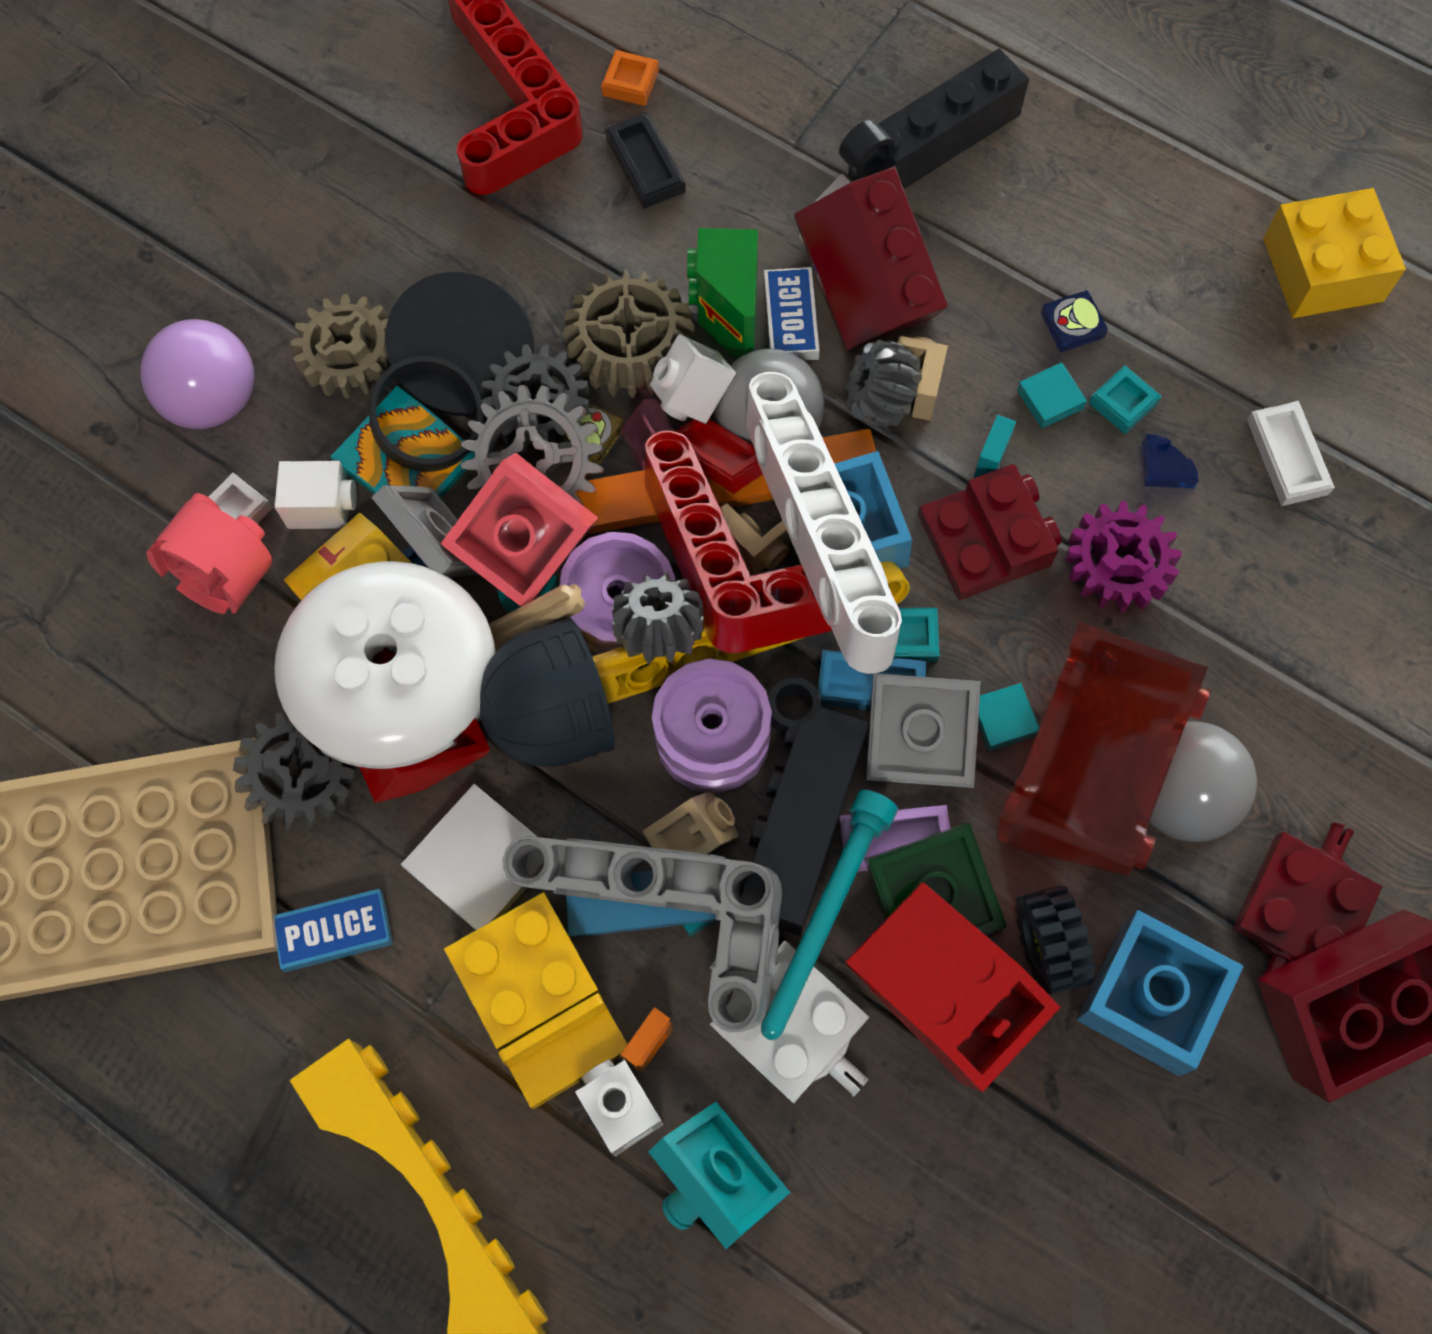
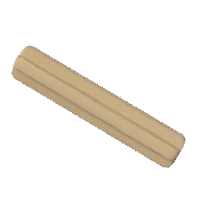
(548, 608)

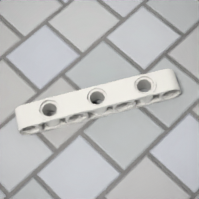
(823, 524)

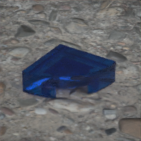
(1167, 465)

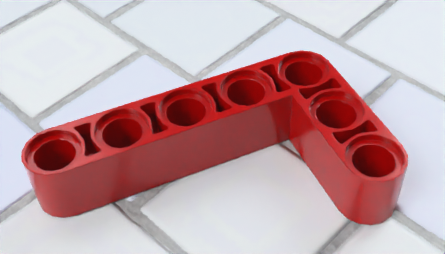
(547, 109)
(737, 608)

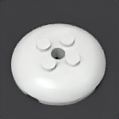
(393, 709)

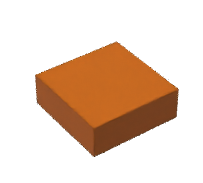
(630, 77)
(647, 1040)

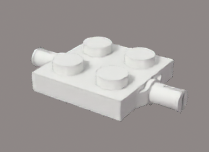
(812, 1039)

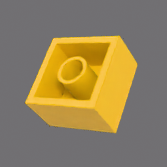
(1333, 253)
(521, 971)

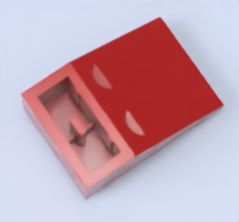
(952, 987)

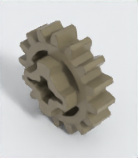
(345, 346)

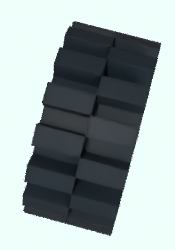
(1055, 939)

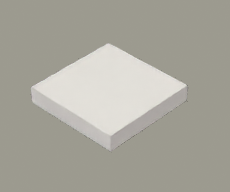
(465, 859)

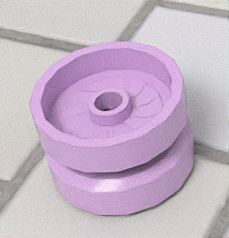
(600, 570)
(712, 695)

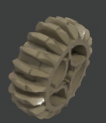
(600, 328)

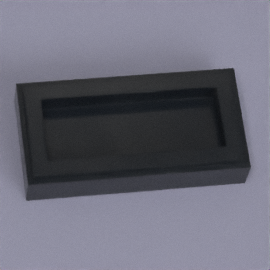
(645, 160)

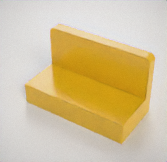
(563, 1050)

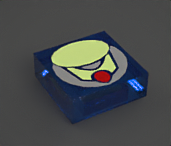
(1074, 321)

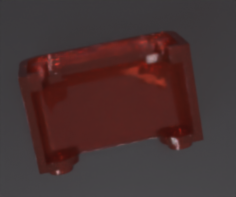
(1103, 753)

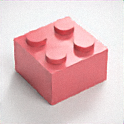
(519, 530)

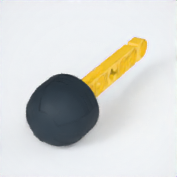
(551, 698)

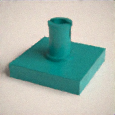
(716, 1176)

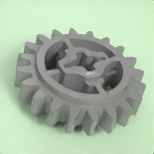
(526, 412)

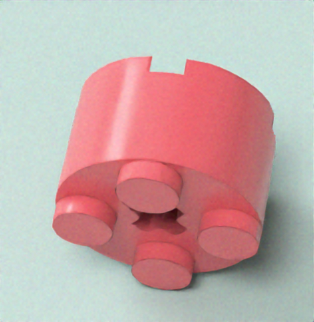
(211, 555)

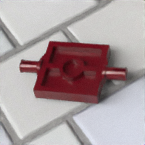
(1305, 898)

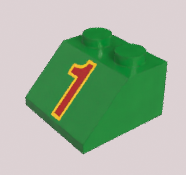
(725, 286)

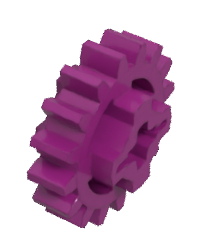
(1118, 535)

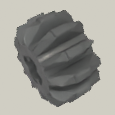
(883, 384)
(657, 618)

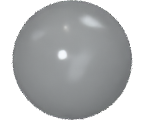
(732, 407)
(1206, 786)

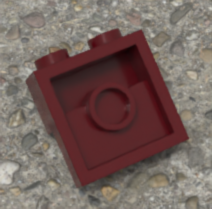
(990, 532)

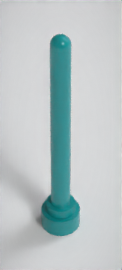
(870, 816)

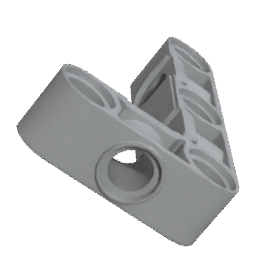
(680, 881)

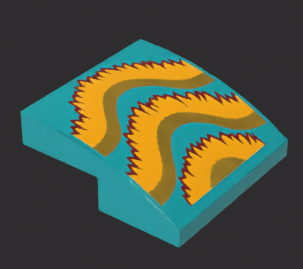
(412, 431)

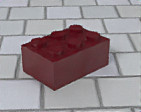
(1355, 1006)

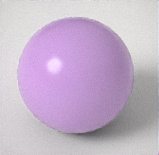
(197, 374)

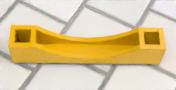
(352, 1100)

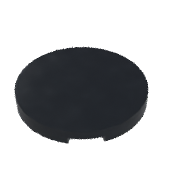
(458, 321)

